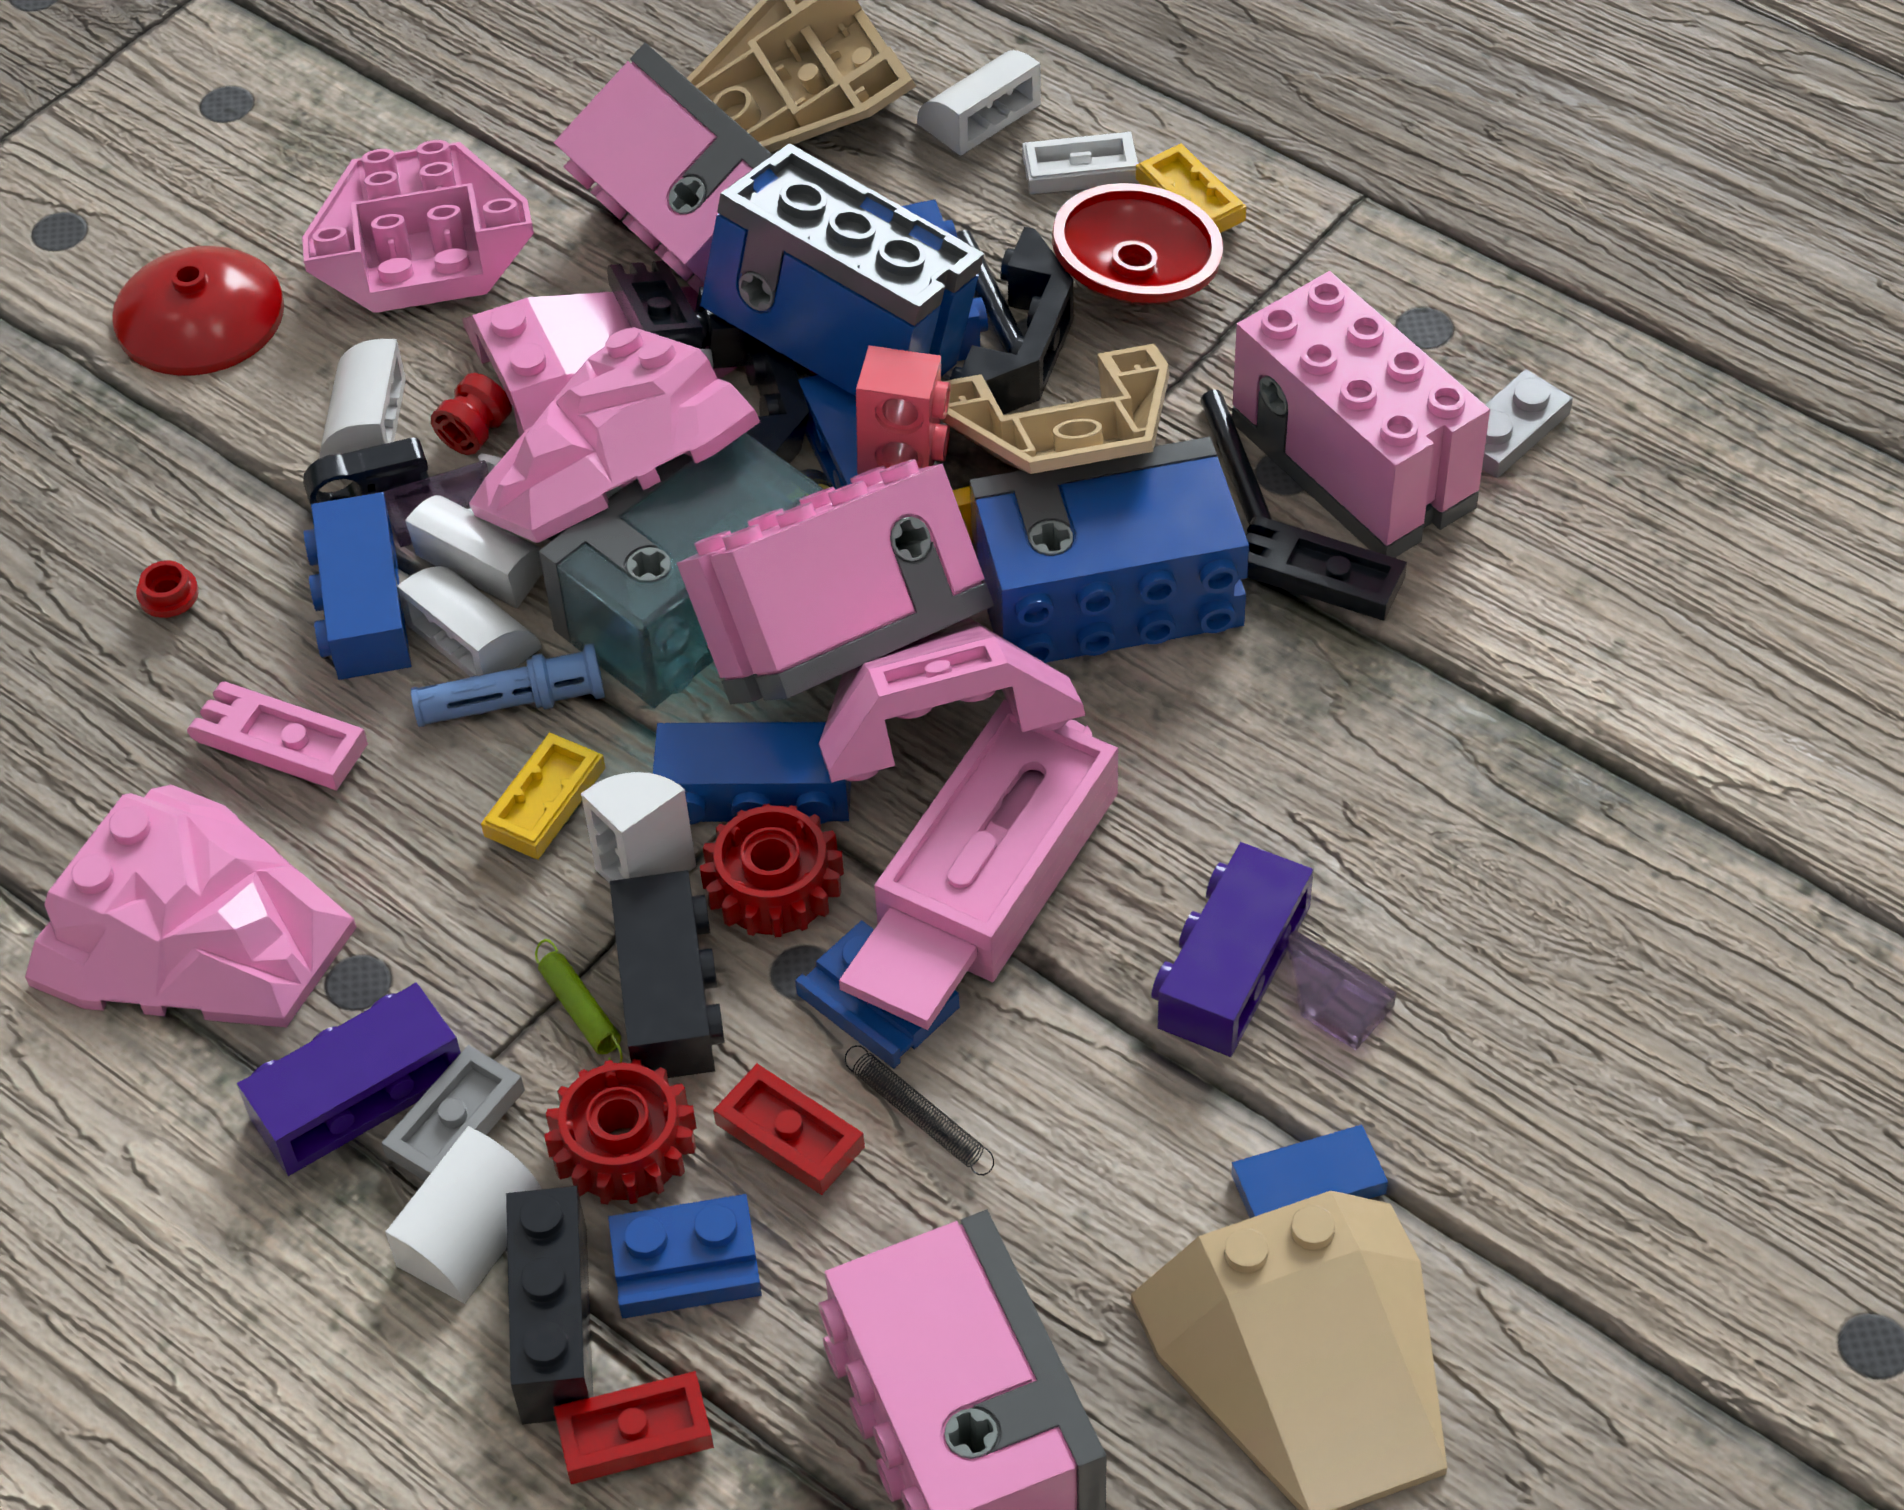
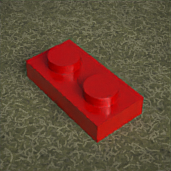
(789, 1129)
(633, 1427)

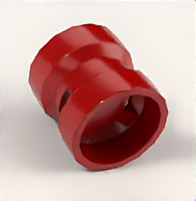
(466, 419)

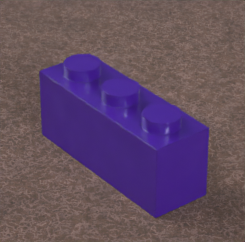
(1232, 948)
(349, 1078)

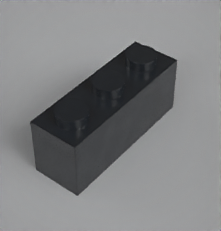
(666, 973)
(548, 1301)

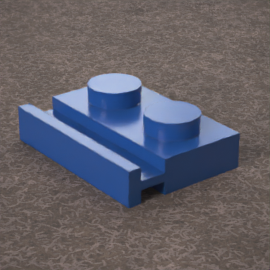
(871, 1026)
(684, 1256)

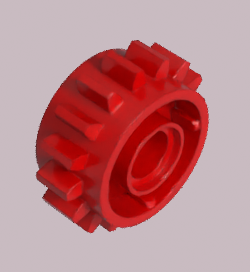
(778, 899)
(625, 1163)

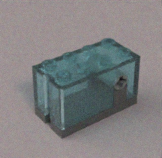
(618, 570)

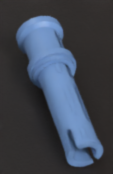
(538, 682)

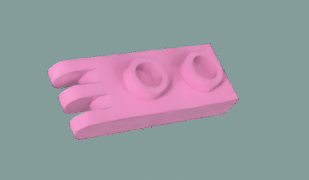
(279, 735)

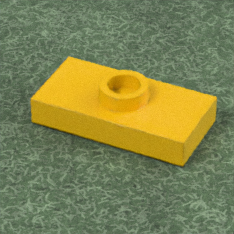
(1185, 175)
(543, 796)

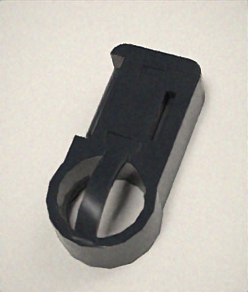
(370, 469)

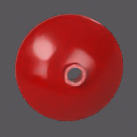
(1137, 243)
(198, 310)

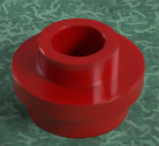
(166, 589)

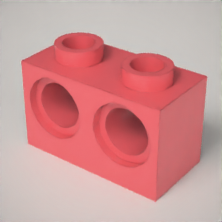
(901, 409)

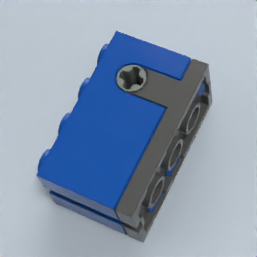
(835, 268)
(1111, 552)

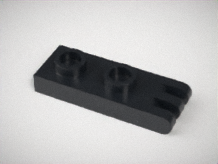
(655, 302)
(1323, 567)

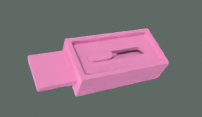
(981, 863)

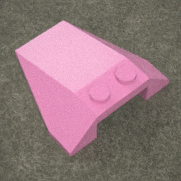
(545, 341)

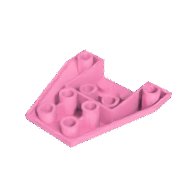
(416, 228)
(944, 667)

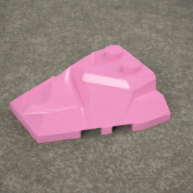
(609, 425)
(185, 913)

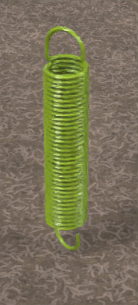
(578, 1002)

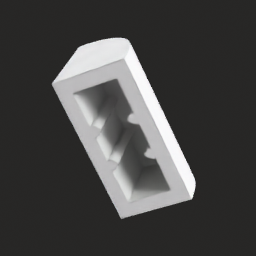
(983, 102)
(365, 398)
(474, 549)
(464, 622)
(638, 826)
(459, 1216)

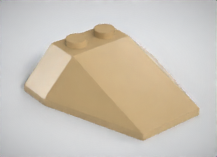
(801, 70)
(1072, 433)
(1307, 1347)

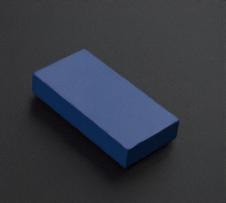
(1299, 1171)

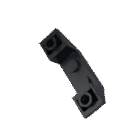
(1044, 289)
(781, 397)

